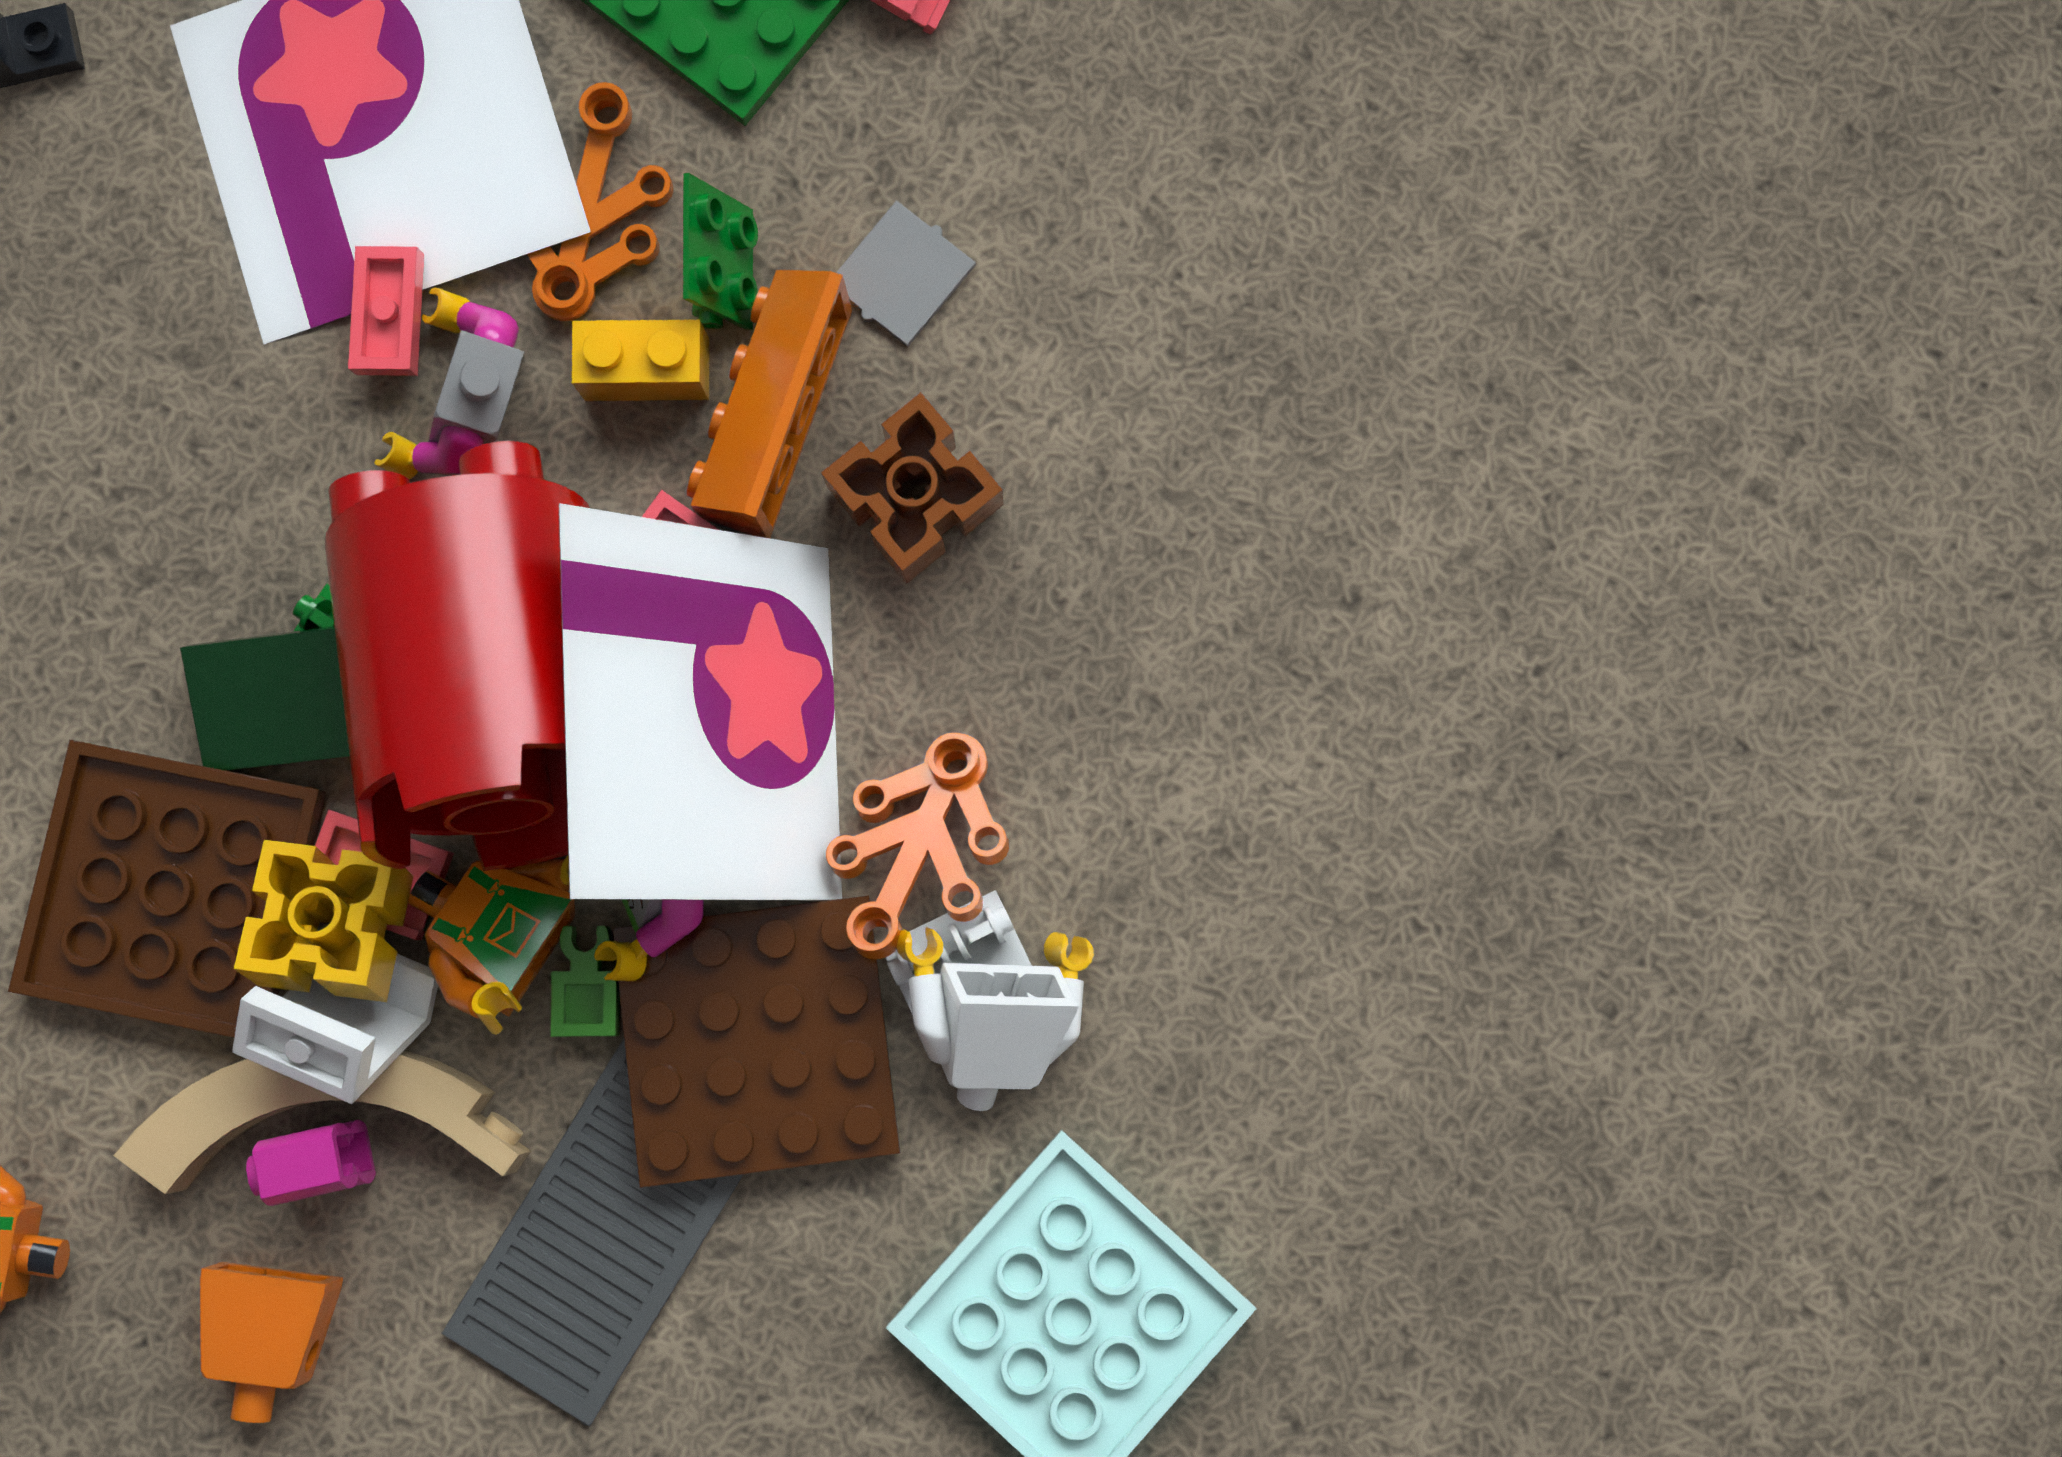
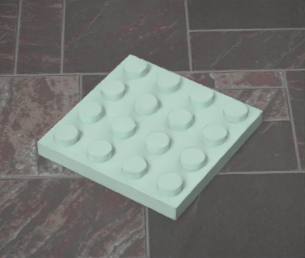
(1070, 1312)

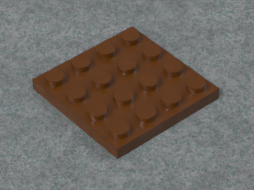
(153, 885)
(758, 1047)

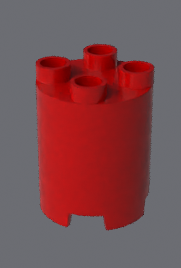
(453, 655)

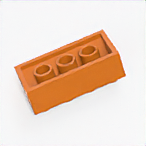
(771, 401)

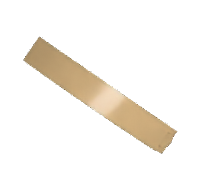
(212, 1112)

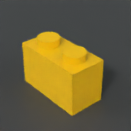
(640, 360)

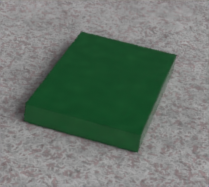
(267, 699)

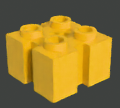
(308, 889)

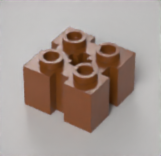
(920, 451)

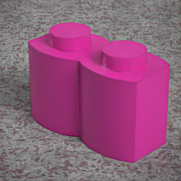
(311, 1163)

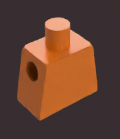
(262, 1331)

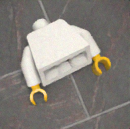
(996, 1021)

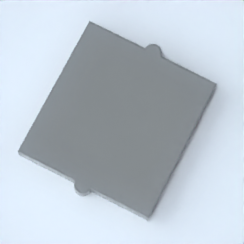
(903, 273)

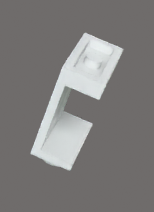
(334, 1039)

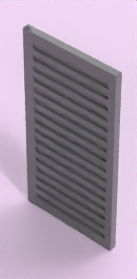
(586, 1259)

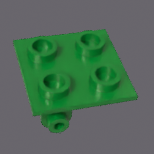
(717, 255)

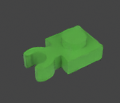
(581, 997)

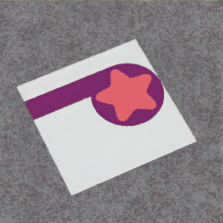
(374, 132)
(696, 712)

